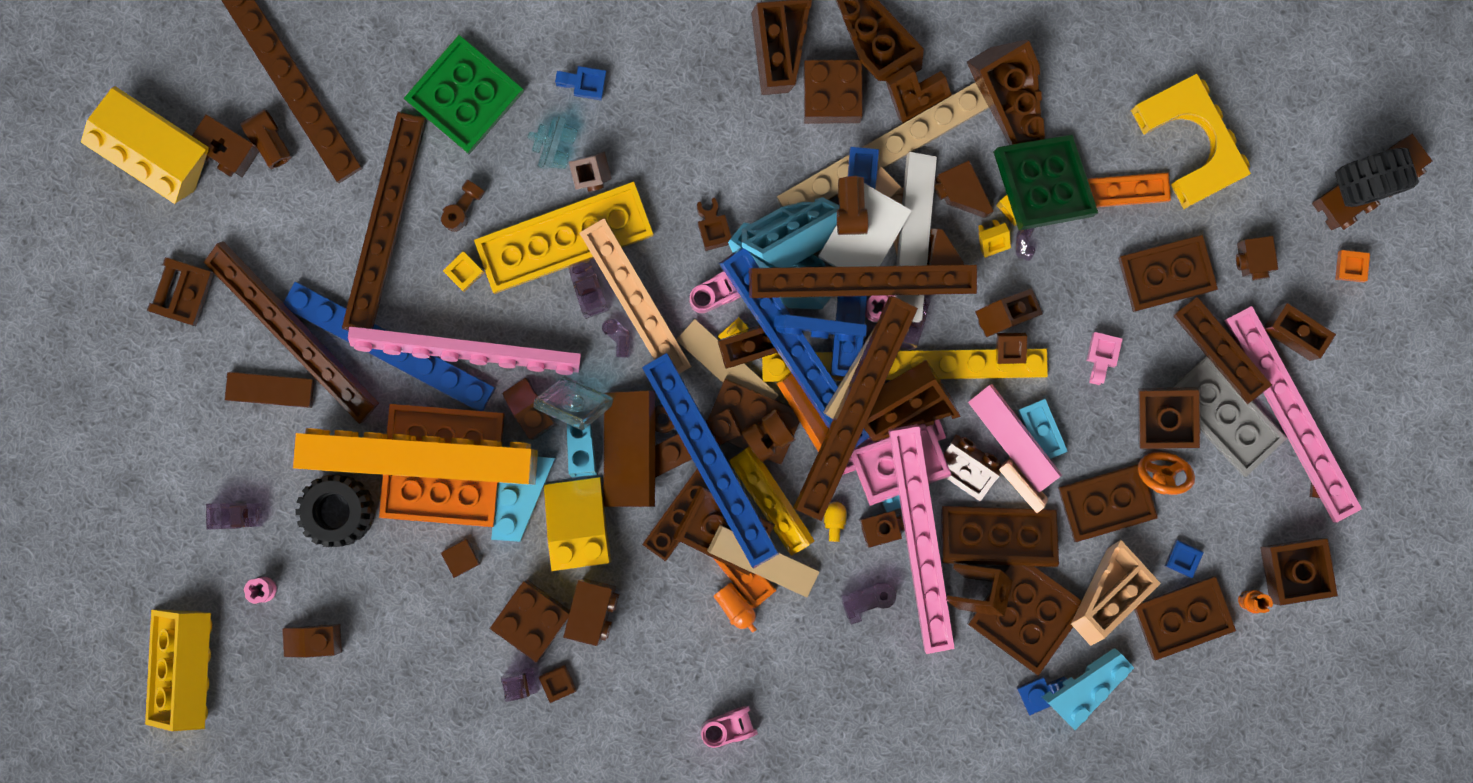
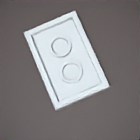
(884, 224)

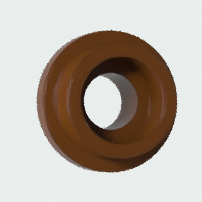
(659, 427)

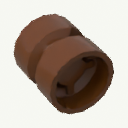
(776, 428)

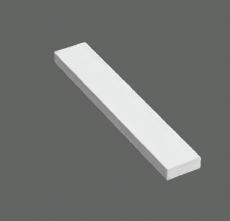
(915, 232)

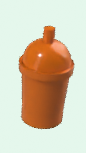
(736, 607)

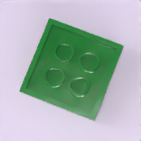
(464, 94)

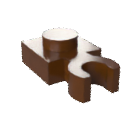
(714, 228)

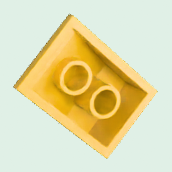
(576, 524)

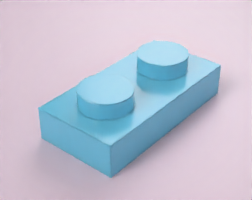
(1042, 426)

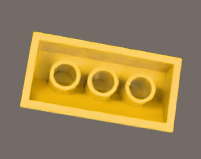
(145, 145)
(178, 669)

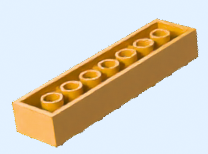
(415, 458)

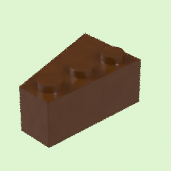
(778, 42)
(910, 400)

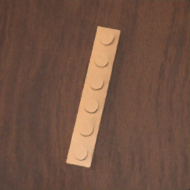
(632, 294)

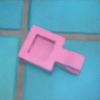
(1103, 353)

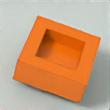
(1352, 266)

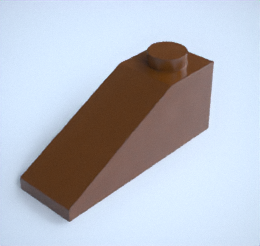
(745, 347)

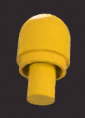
(834, 520)

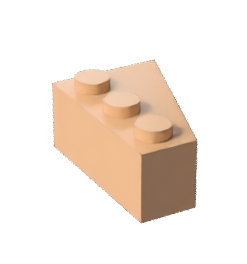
(1113, 593)

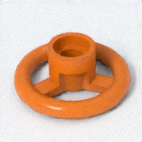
(1164, 476)

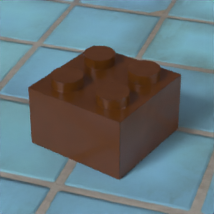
(832, 91)
(1168, 418)
(1299, 571)
(590, 612)
(531, 620)

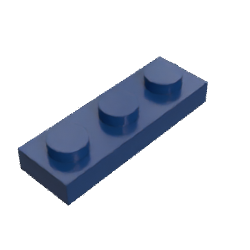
(819, 327)

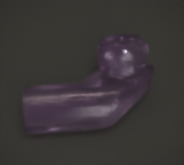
(1022, 248)
(620, 335)

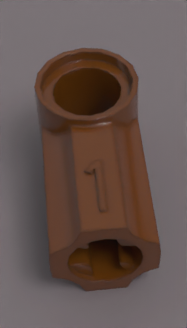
(263, 133)
(851, 215)

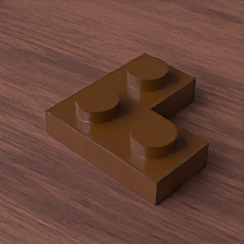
(912, 97)

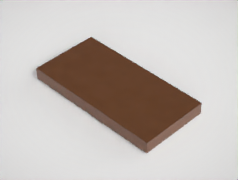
(630, 450)
(999, 536)

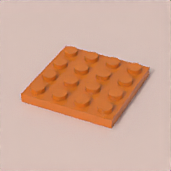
(438, 498)

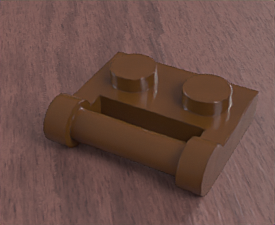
(188, 294)

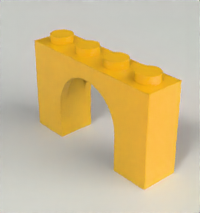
(1191, 102)

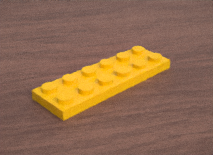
(554, 238)

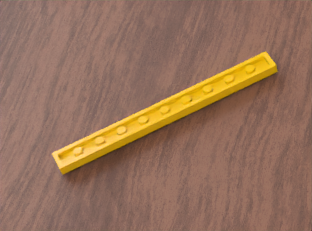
(945, 363)

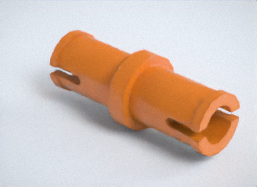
(1255, 601)

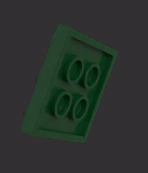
(1045, 182)

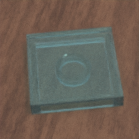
(573, 402)

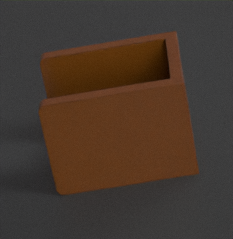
(995, 605)

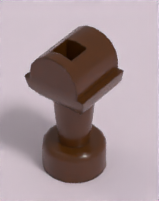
(455, 216)

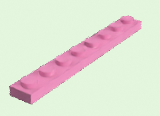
(454, 349)
(1294, 416)
(921, 538)

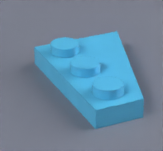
(517, 503)
(1088, 691)

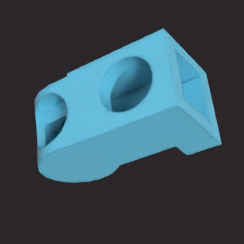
(580, 452)

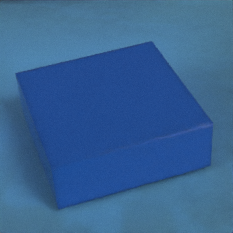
(1184, 559)

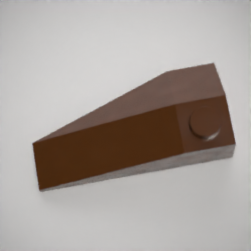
(879, 38)
(1011, 89)

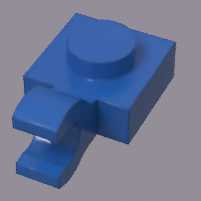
(586, 83)
(1032, 693)

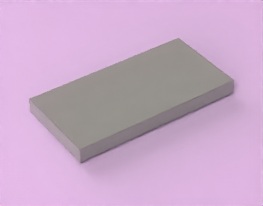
(1230, 424)

